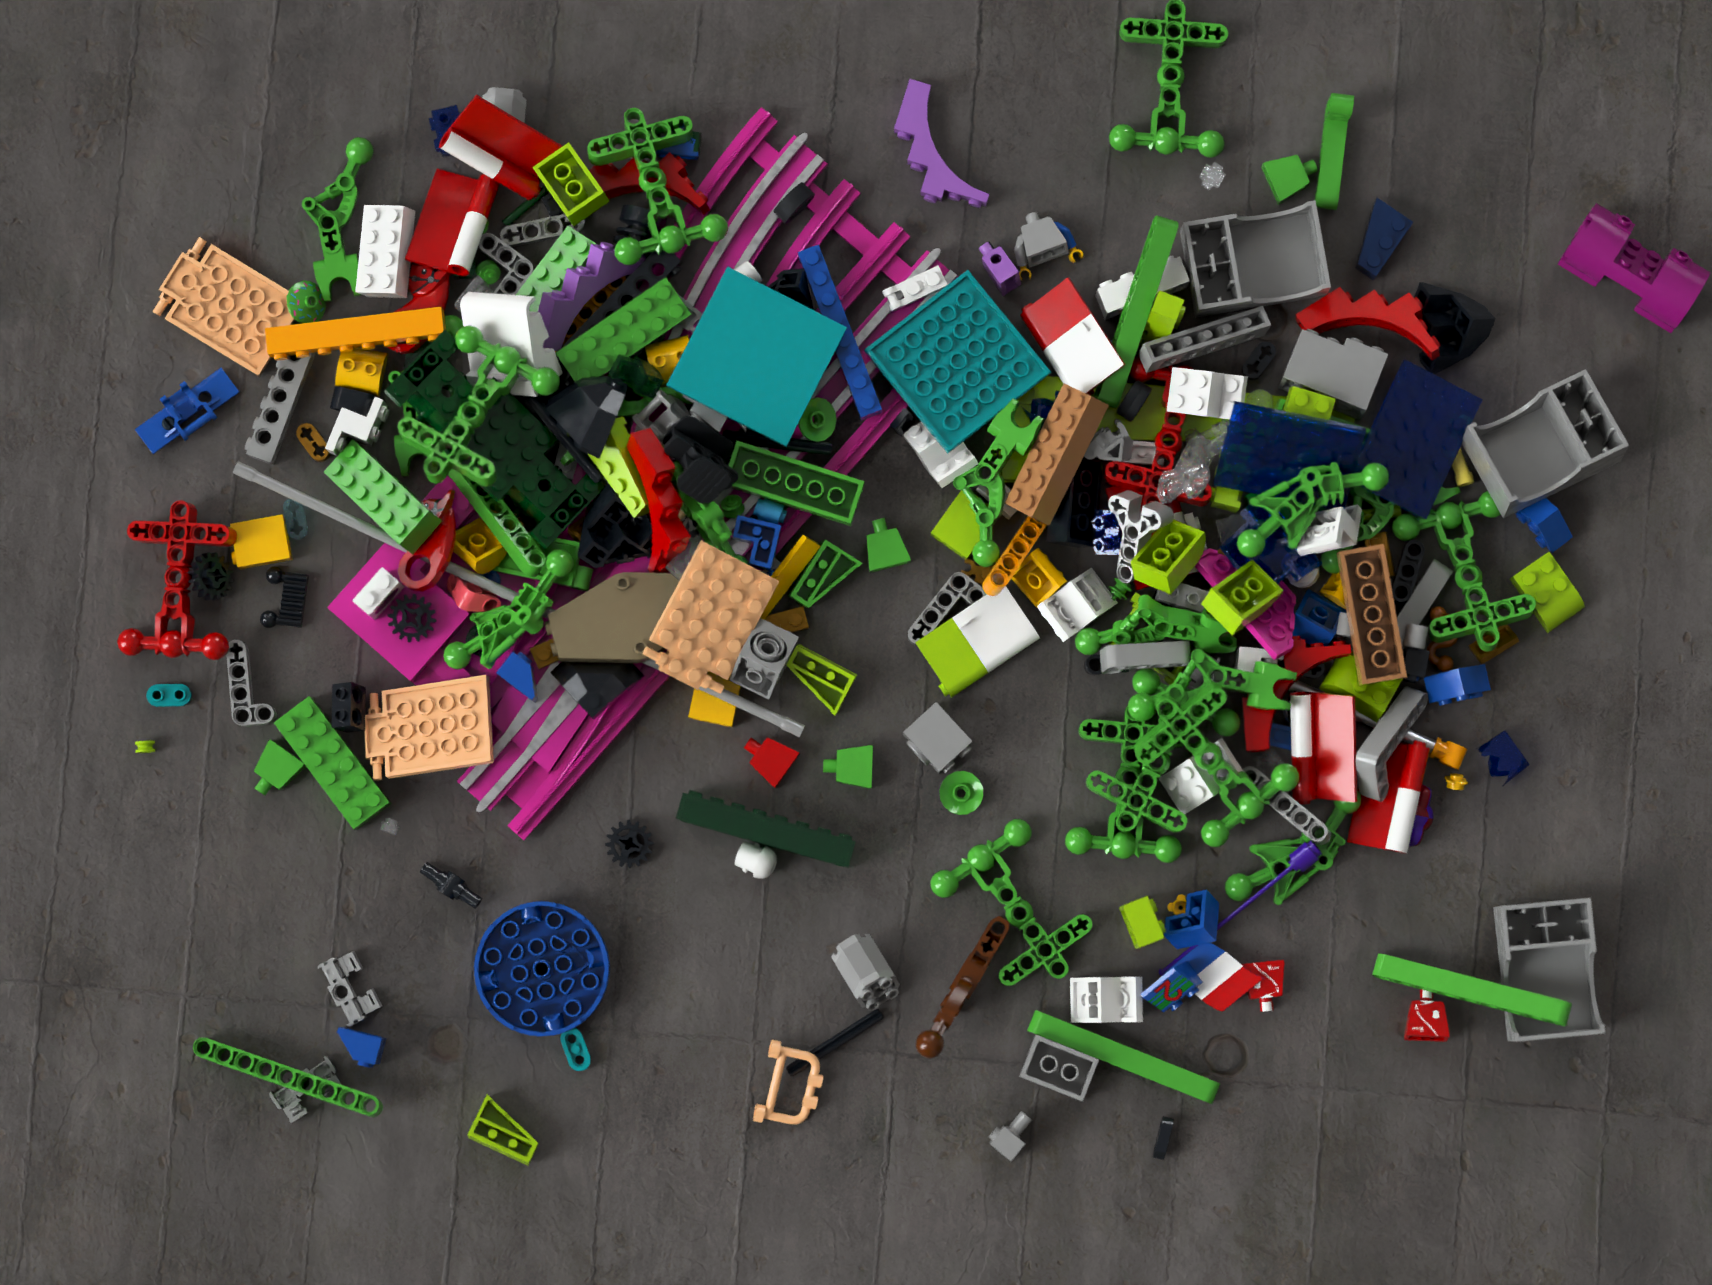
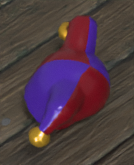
(1423, 817)

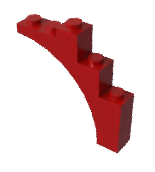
(624, 181)
(1340, 310)
(664, 502)
(1299, 660)

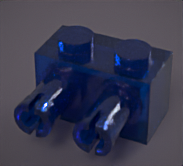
(1107, 532)

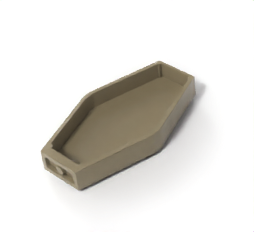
(612, 619)

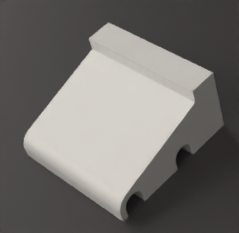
(508, 322)

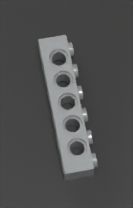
(1204, 339)
(269, 451)

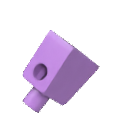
(1000, 268)

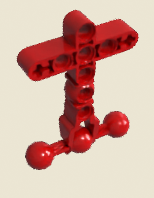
(1162, 451)
(173, 642)

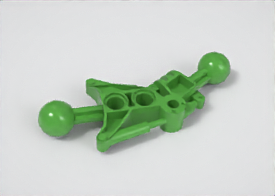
(1329, 486)
(709, 519)
(502, 625)
(1239, 886)

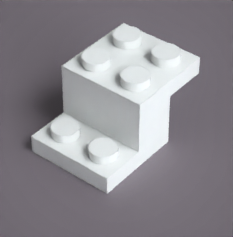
(1205, 392)
(357, 427)
(937, 462)
(1331, 530)
(1077, 604)
(1245, 661)
(1191, 785)
(1106, 999)

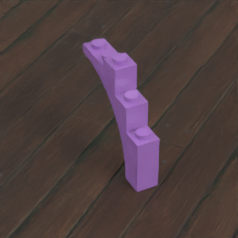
(939, 179)
(579, 286)

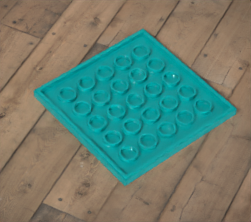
(756, 356)
(957, 361)

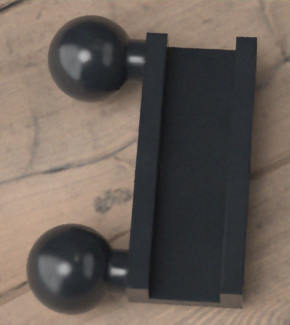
(292, 599)

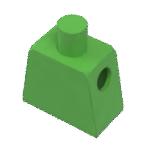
(1288, 176)
(885, 547)
(852, 766)
(276, 768)

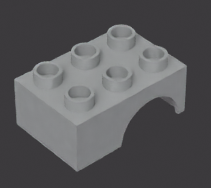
(1255, 260)
(1545, 444)
(1552, 954)

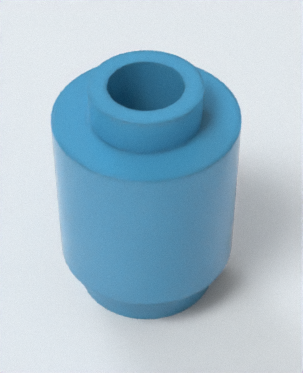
(770, 511)

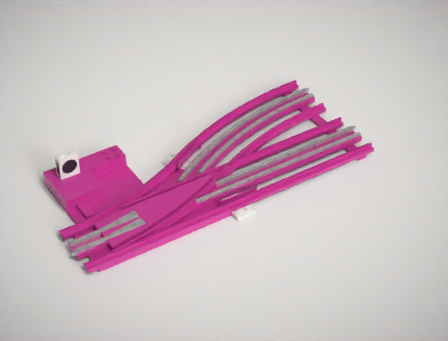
(553, 742)

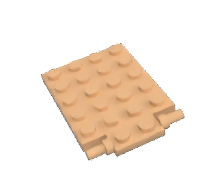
(224, 304)
(710, 617)
(430, 728)

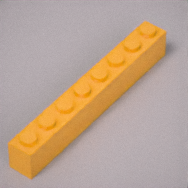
(354, 333)

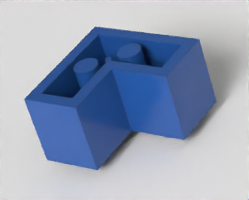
(1547, 523)
(763, 536)
(1457, 683)
(1197, 924)

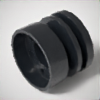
(637, 223)

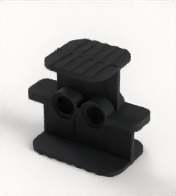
(703, 457)

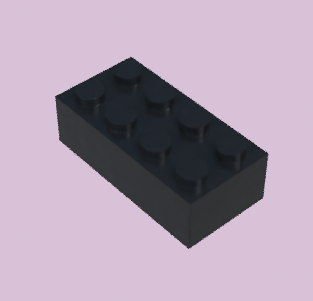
(1074, 517)

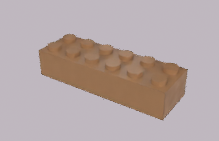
(1056, 454)
(1371, 614)

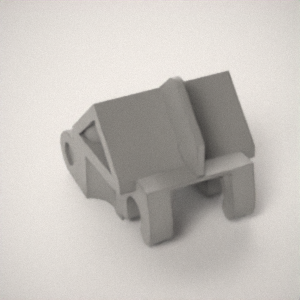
(675, 411)
(1111, 445)

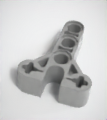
(1136, 527)

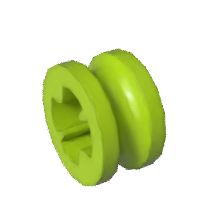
(145, 746)

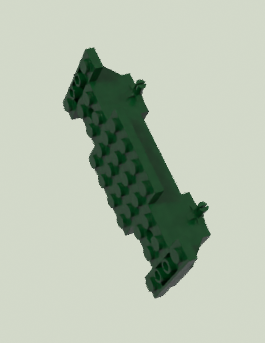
(506, 438)

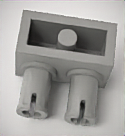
(1007, 1138)

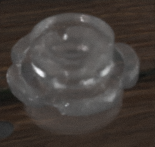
(390, 826)

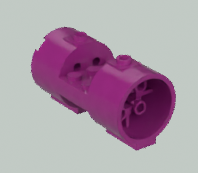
(1664, 286)

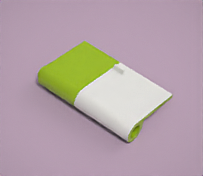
(977, 641)

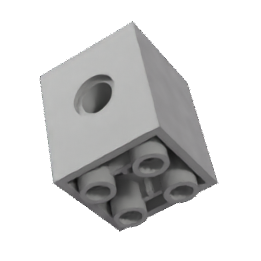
(763, 658)
(937, 739)

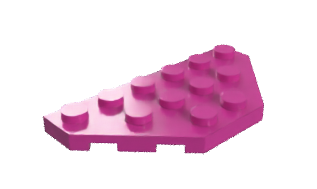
(1274, 626)

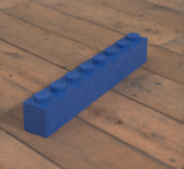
(847, 350)

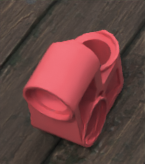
(471, 597)

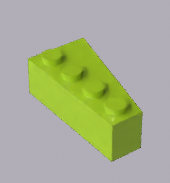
(1163, 318)
(621, 470)

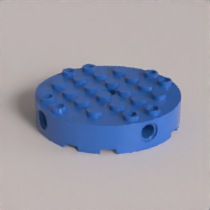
(508, 973)

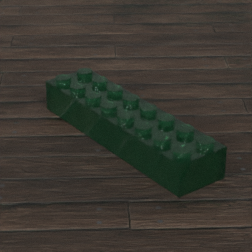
(765, 830)

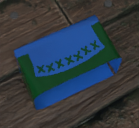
(687, 150)

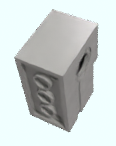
(1335, 370)

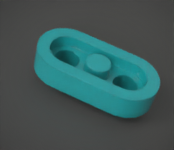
(168, 695)
(575, 1049)

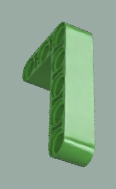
(1337, 114)

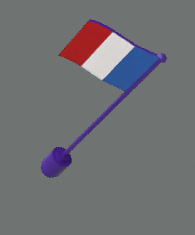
(1221, 974)

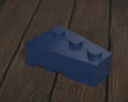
(1383, 234)

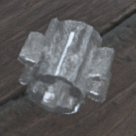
(1212, 176)

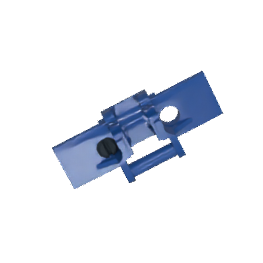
(183, 404)

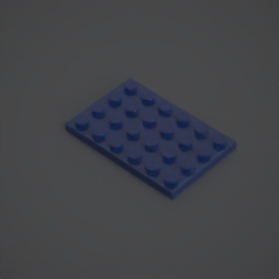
(1417, 436)
(1275, 445)

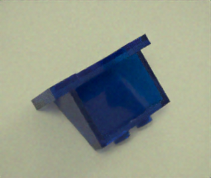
(1277, 558)

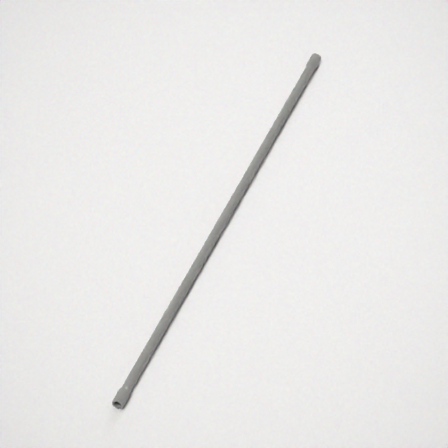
(253, 475)

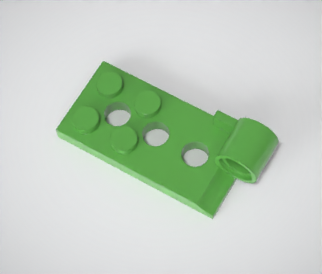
(578, 578)

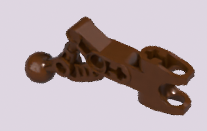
(930, 1042)

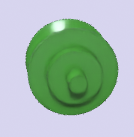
(488, 271)
(732, 506)
(1119, 589)

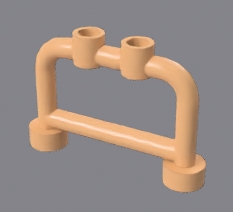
(809, 1100)

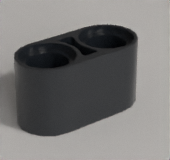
(352, 400)

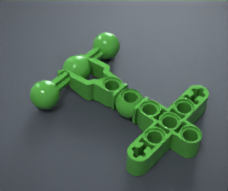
(1168, 139)
(670, 238)
(506, 361)
(1449, 516)
(1225, 723)
(1249, 804)
(1122, 844)
(981, 859)

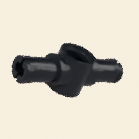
(451, 885)

